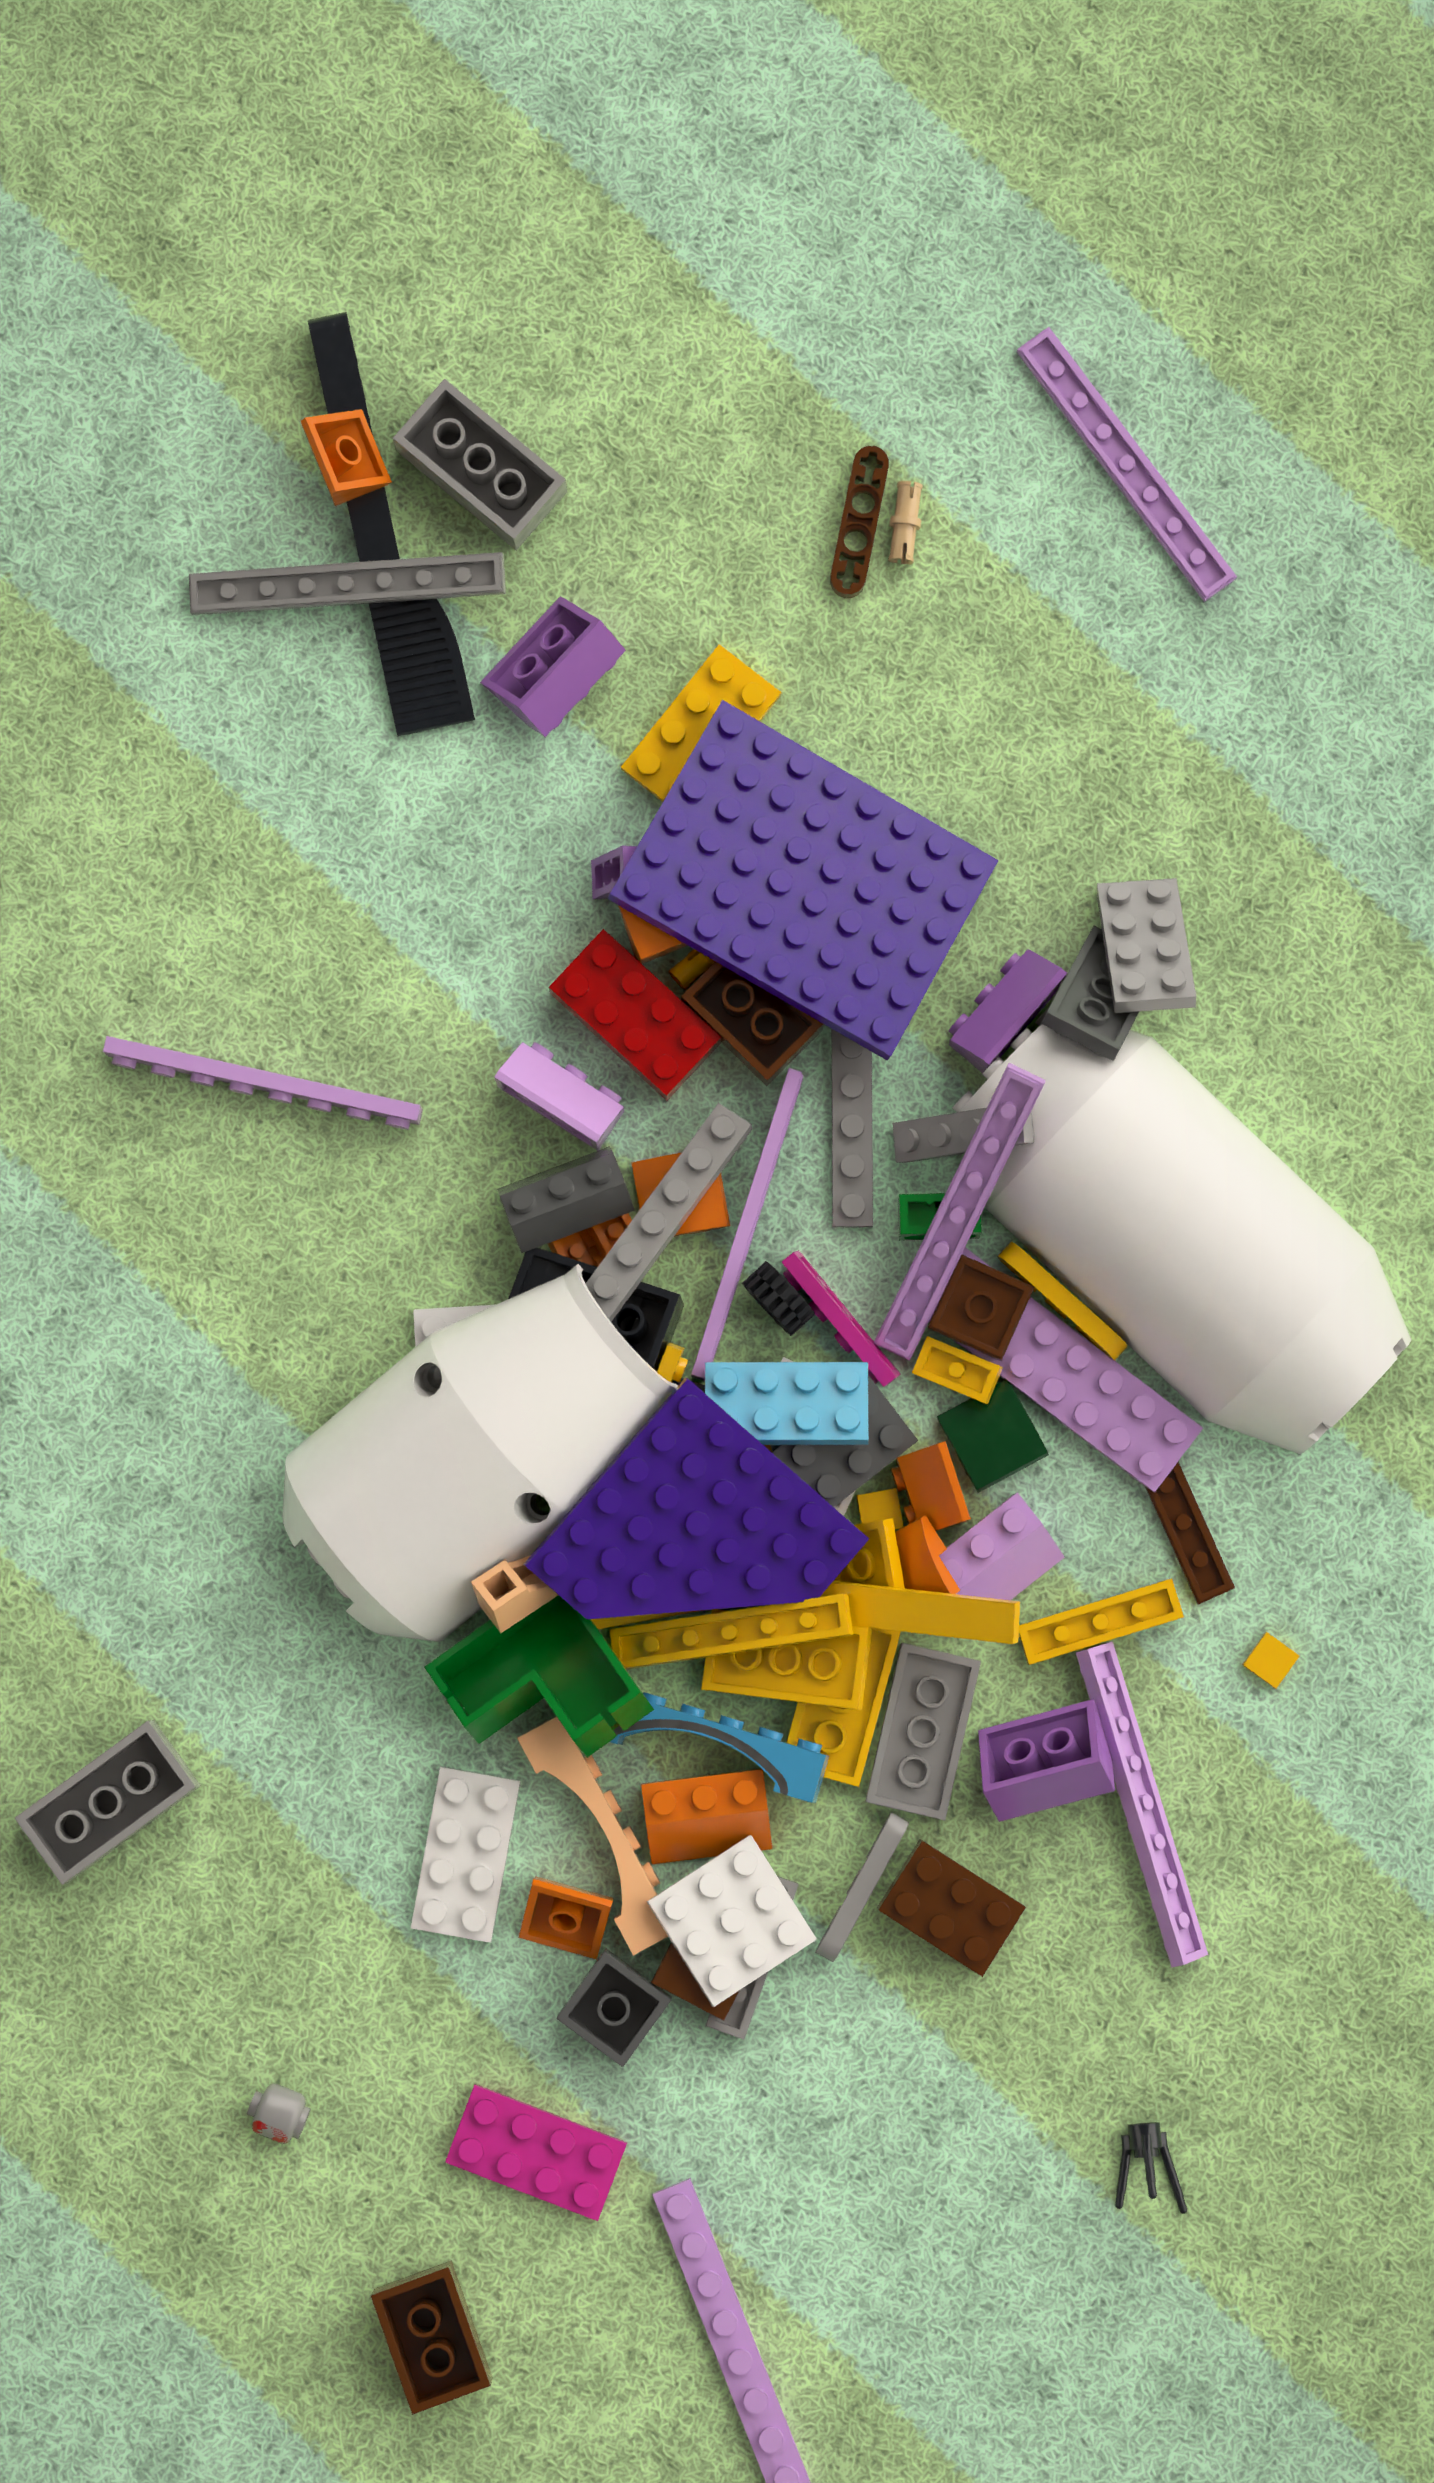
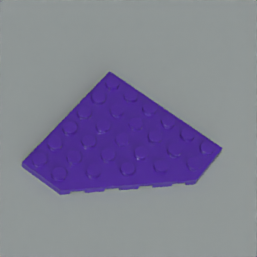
(694, 1523)

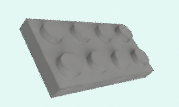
(1146, 945)
(923, 1731)

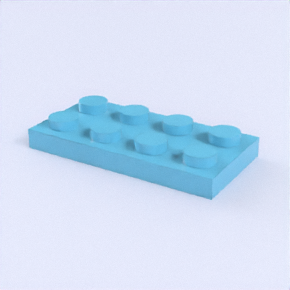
(794, 1400)

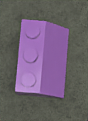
(553, 665)
(1006, 1008)
(1045, 1760)

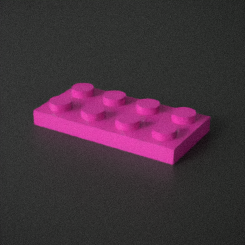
(536, 2152)

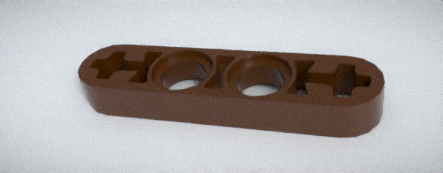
(862, 522)

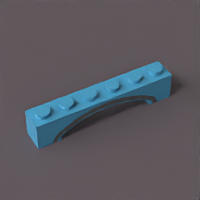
(793, 1768)

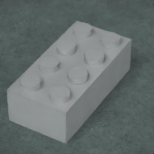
(480, 464)
(107, 1801)

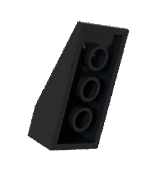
(644, 1320)

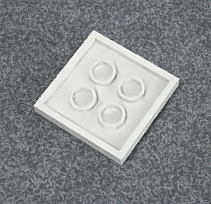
(731, 1920)

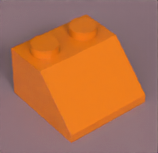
(931, 1487)

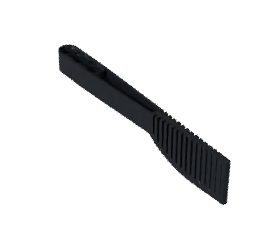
(413, 636)

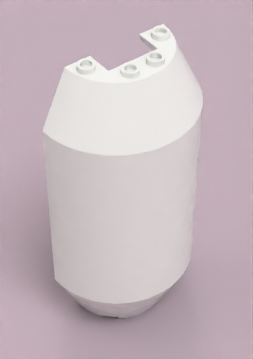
(1193, 1240)

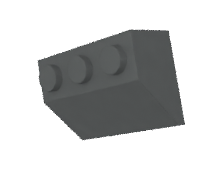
(566, 1199)

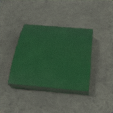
(992, 1437)

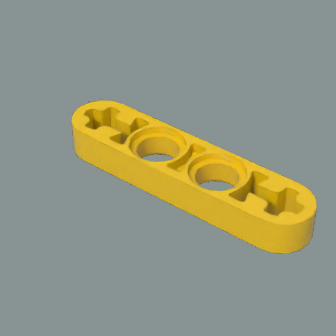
(1062, 1300)

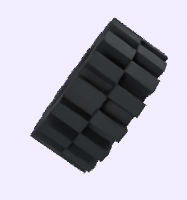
(778, 1298)

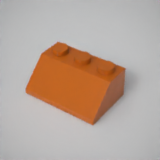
(705, 1814)

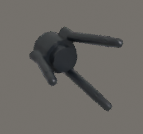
(1145, 2141)

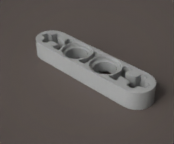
(862, 1887)

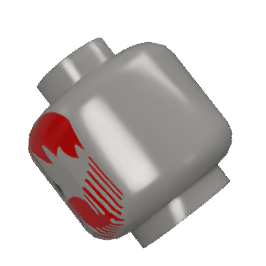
(278, 2113)

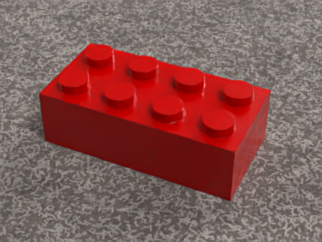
(635, 1014)

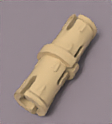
(905, 522)

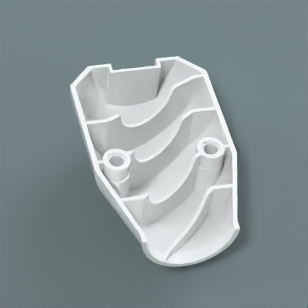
(442, 1481)

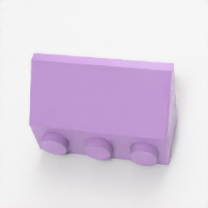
(560, 1094)
(1002, 1552)

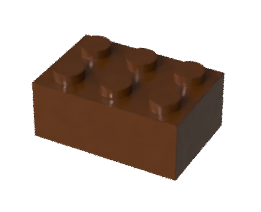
(751, 1021)
(951, 1907)
(431, 2337)

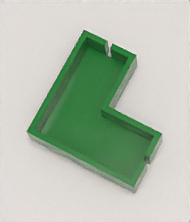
(542, 1656)

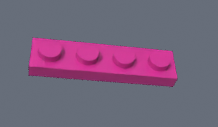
(828, 1306)

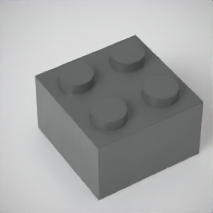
(614, 2007)

